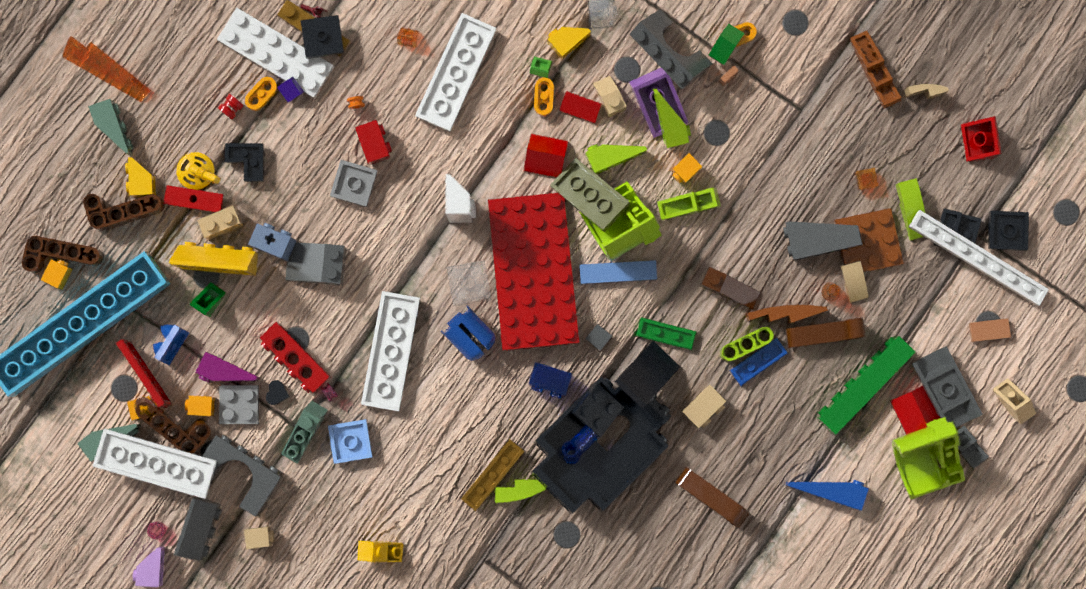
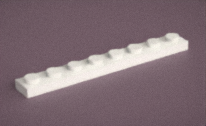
(978, 258)

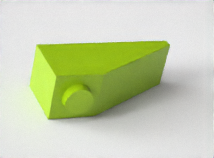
(673, 128)
(608, 156)

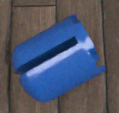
(478, 330)

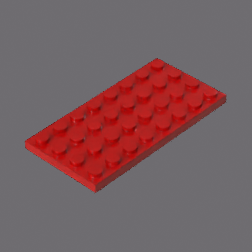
(533, 271)

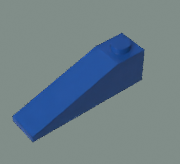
(844, 493)

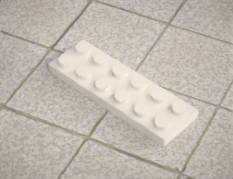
(274, 52)
(455, 72)
(390, 351)
(154, 463)

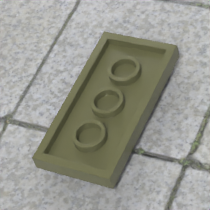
(590, 194)

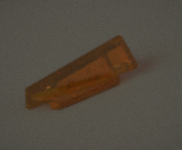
(102, 66)

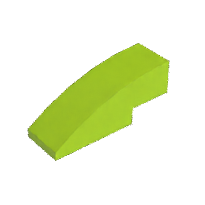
(689, 203)
(910, 203)
(522, 490)

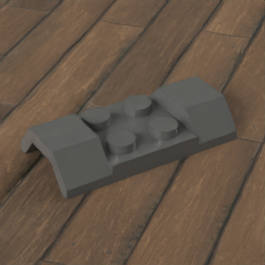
(946, 387)

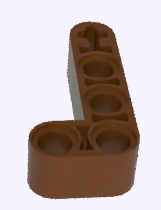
(125, 208)
(64, 253)
(825, 333)
(169, 423)
(712, 497)

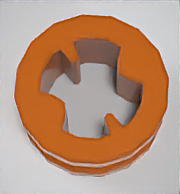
(356, 102)

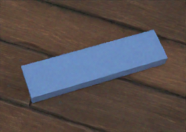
(618, 272)

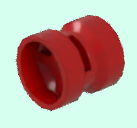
(233, 103)

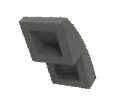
(970, 449)

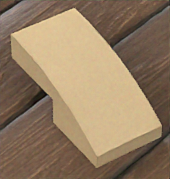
(930, 90)
(854, 281)

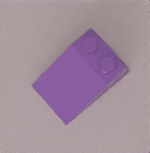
(643, 92)

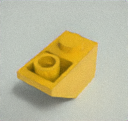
(140, 180)
(380, 551)

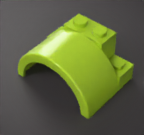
(627, 231)
(917, 456)

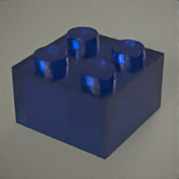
(550, 380)

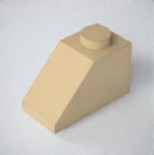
(610, 96)
(1014, 401)

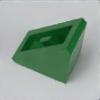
(726, 44)
(208, 299)

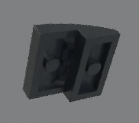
(962, 224)

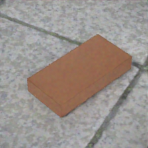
(989, 330)

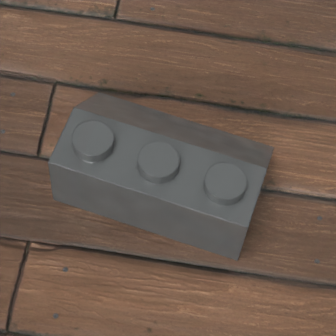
(198, 529)

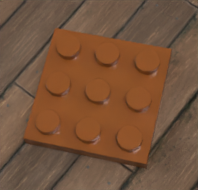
(878, 238)

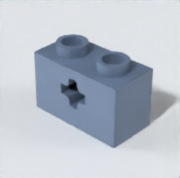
(262, 239)

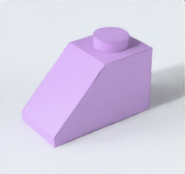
(150, 570)

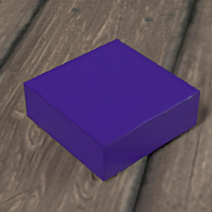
(290, 89)

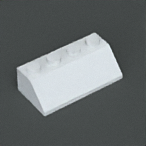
(459, 205)

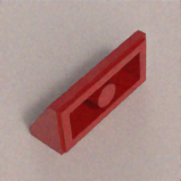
(580, 107)

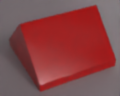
(981, 139)
(545, 155)
(914, 410)

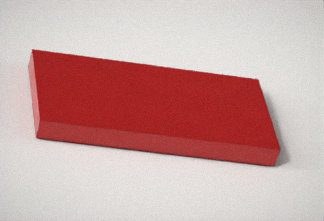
(144, 373)

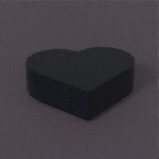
(277, 393)

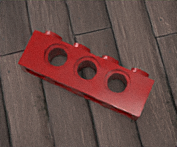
(277, 333)

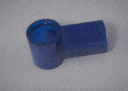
(580, 444)

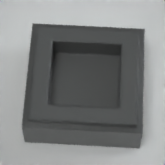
(598, 337)

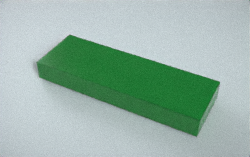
(666, 333)

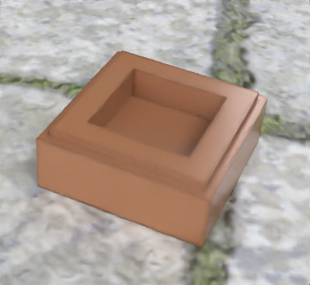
(728, 76)

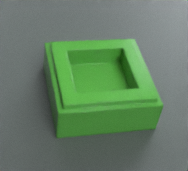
(540, 67)

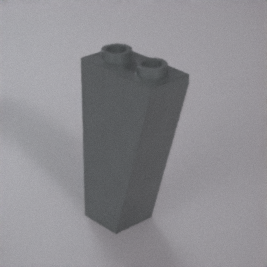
(820, 238)

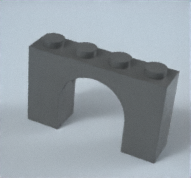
(679, 67)
(264, 478)

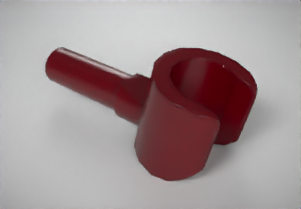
(316, 11)

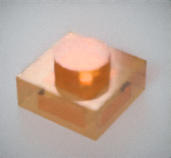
(866, 179)

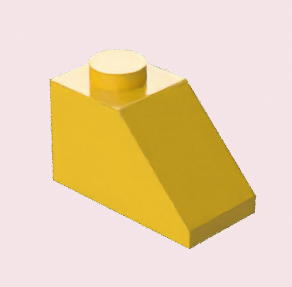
(567, 39)

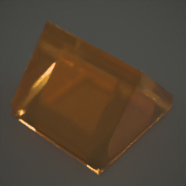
(407, 37)

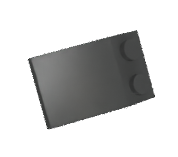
(316, 263)

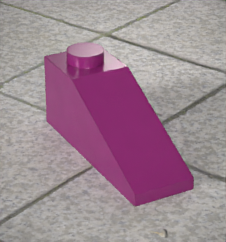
(217, 369)

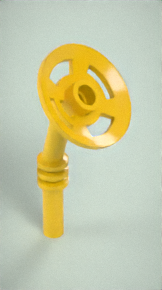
(205, 172)

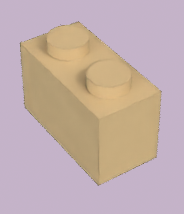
(220, 222)
(703, 407)

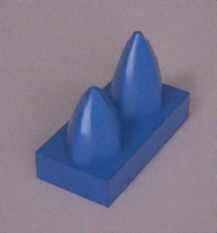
(173, 341)

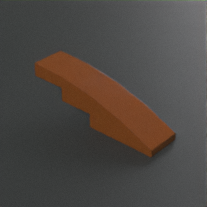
(875, 69)
(792, 312)

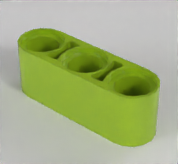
(755, 341)

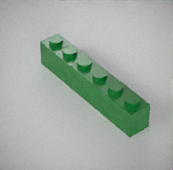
(865, 385)

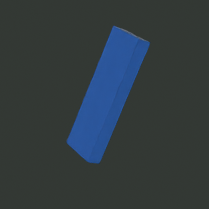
(758, 361)

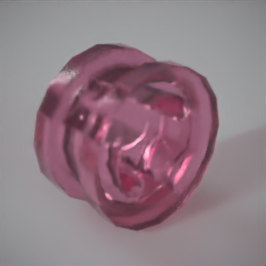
(329, 392)
(154, 535)

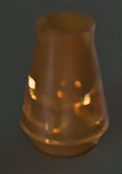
(826, 291)

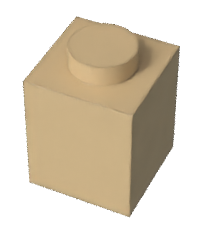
(259, 537)

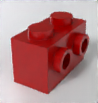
(373, 143)

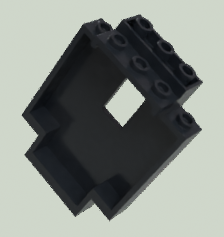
(600, 473)

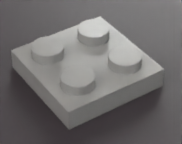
(353, 183)
(239, 404)

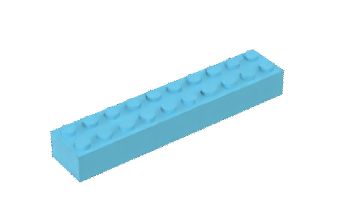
(80, 323)

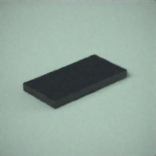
(647, 374)

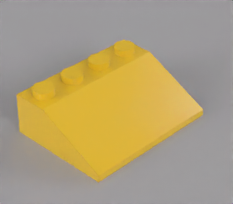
(215, 259)

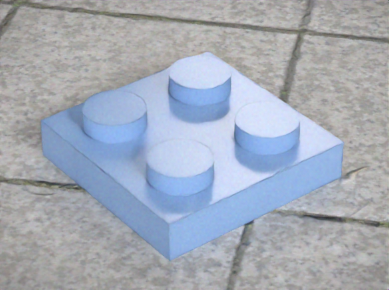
(350, 441)

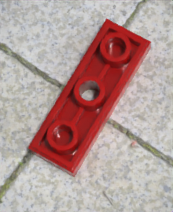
(183, 198)

